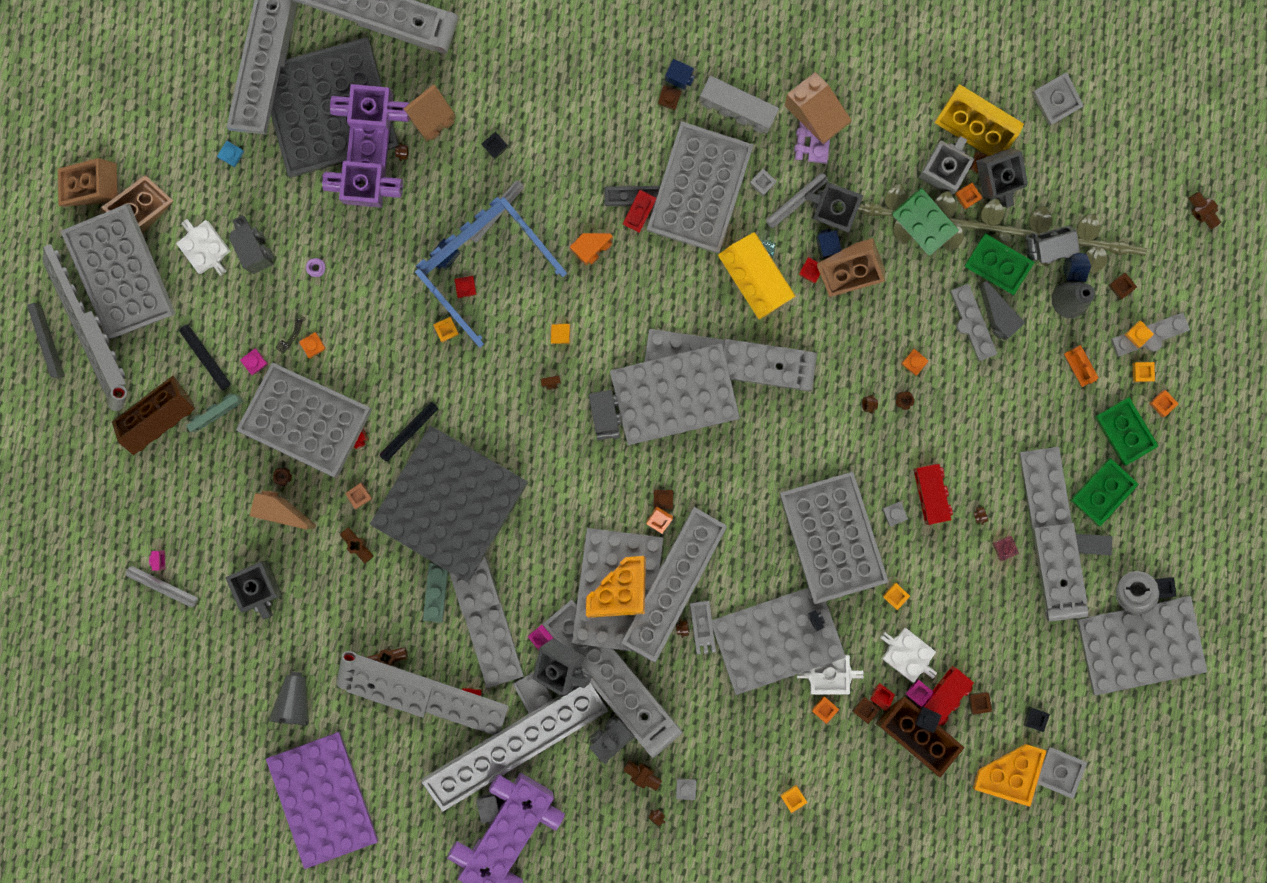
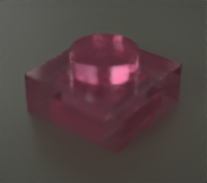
(1005, 548)

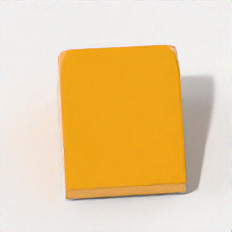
(560, 334)

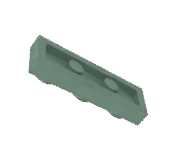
(214, 412)
(435, 593)

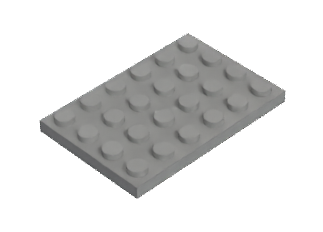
(700, 187)
(118, 271)
(675, 394)
(304, 420)
(833, 538)
(602, 555)
(775, 641)
(1142, 649)

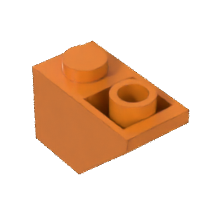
(590, 245)

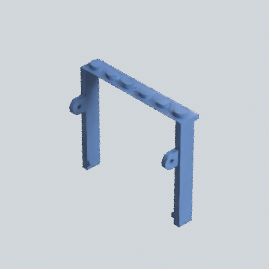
(468, 231)

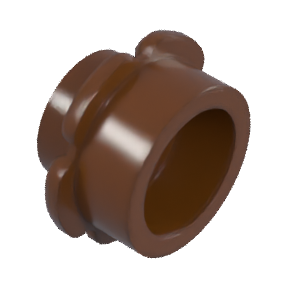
(401, 151)
(905, 395)
(872, 404)
(277, 476)
(980, 515)
(682, 628)
(657, 817)

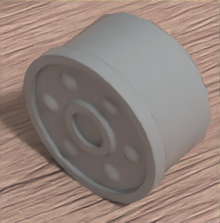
(1137, 592)

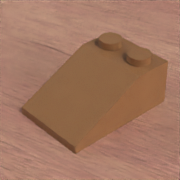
(817, 108)
(430, 113)
(87, 183)
(145, 199)
(852, 268)
(277, 509)

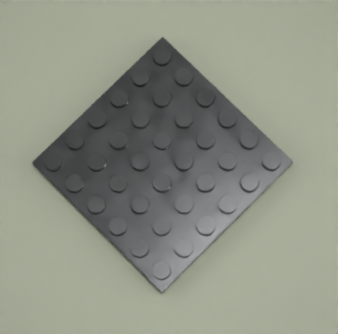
(301, 105)
(449, 503)

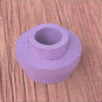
(315, 261)

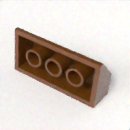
(152, 416)
(933, 750)

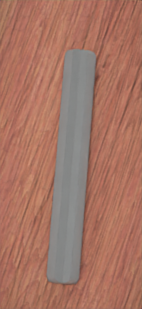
(509, 195)
(796, 200)
(161, 586)

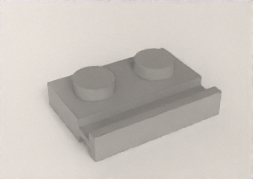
(532, 693)

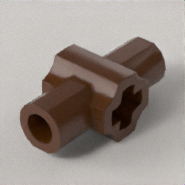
(1204, 210)
(350, 537)
(396, 655)
(642, 775)

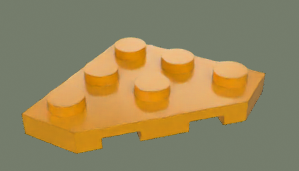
(620, 591)
(1012, 775)

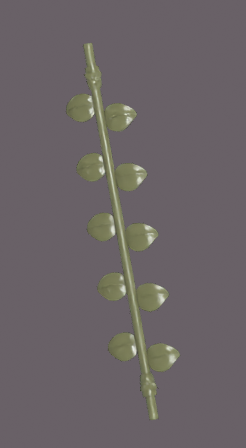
(992, 215)

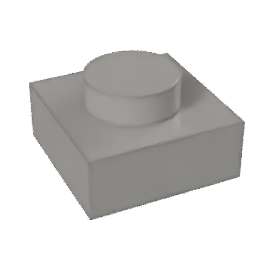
(762, 182)
(895, 513)
(686, 789)

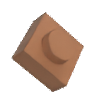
(358, 496)

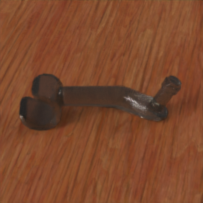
(283, 346)

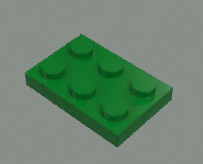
(925, 221)
(999, 264)
(1126, 431)
(1104, 492)

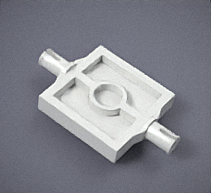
(203, 247)
(908, 655)
(831, 677)

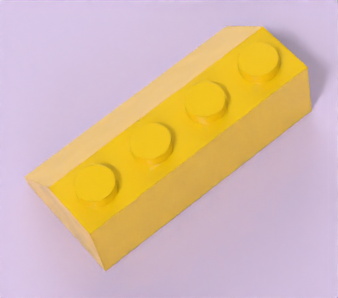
(978, 122)
(756, 275)

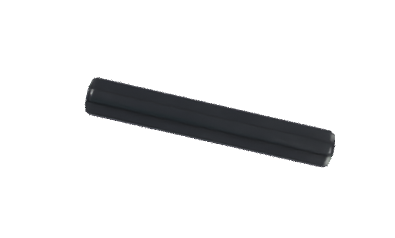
(204, 356)
(409, 431)

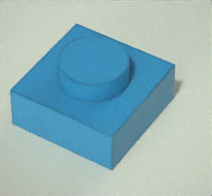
(230, 154)

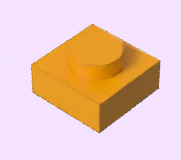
(446, 329)
(1139, 334)
(1143, 372)
(896, 596)
(793, 798)

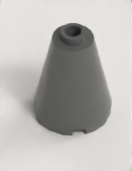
(1072, 298)
(291, 701)

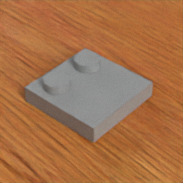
(1057, 99)
(1061, 772)

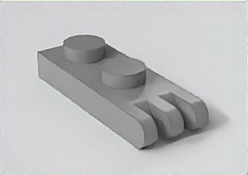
(702, 626)

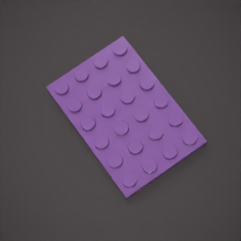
(322, 800)

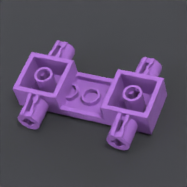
(366, 146)
(507, 832)

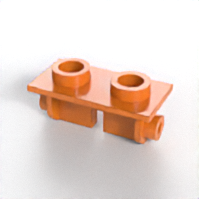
(1081, 366)

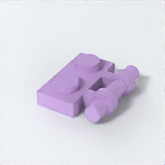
(816, 151)

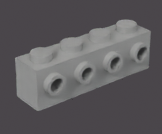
(738, 104)

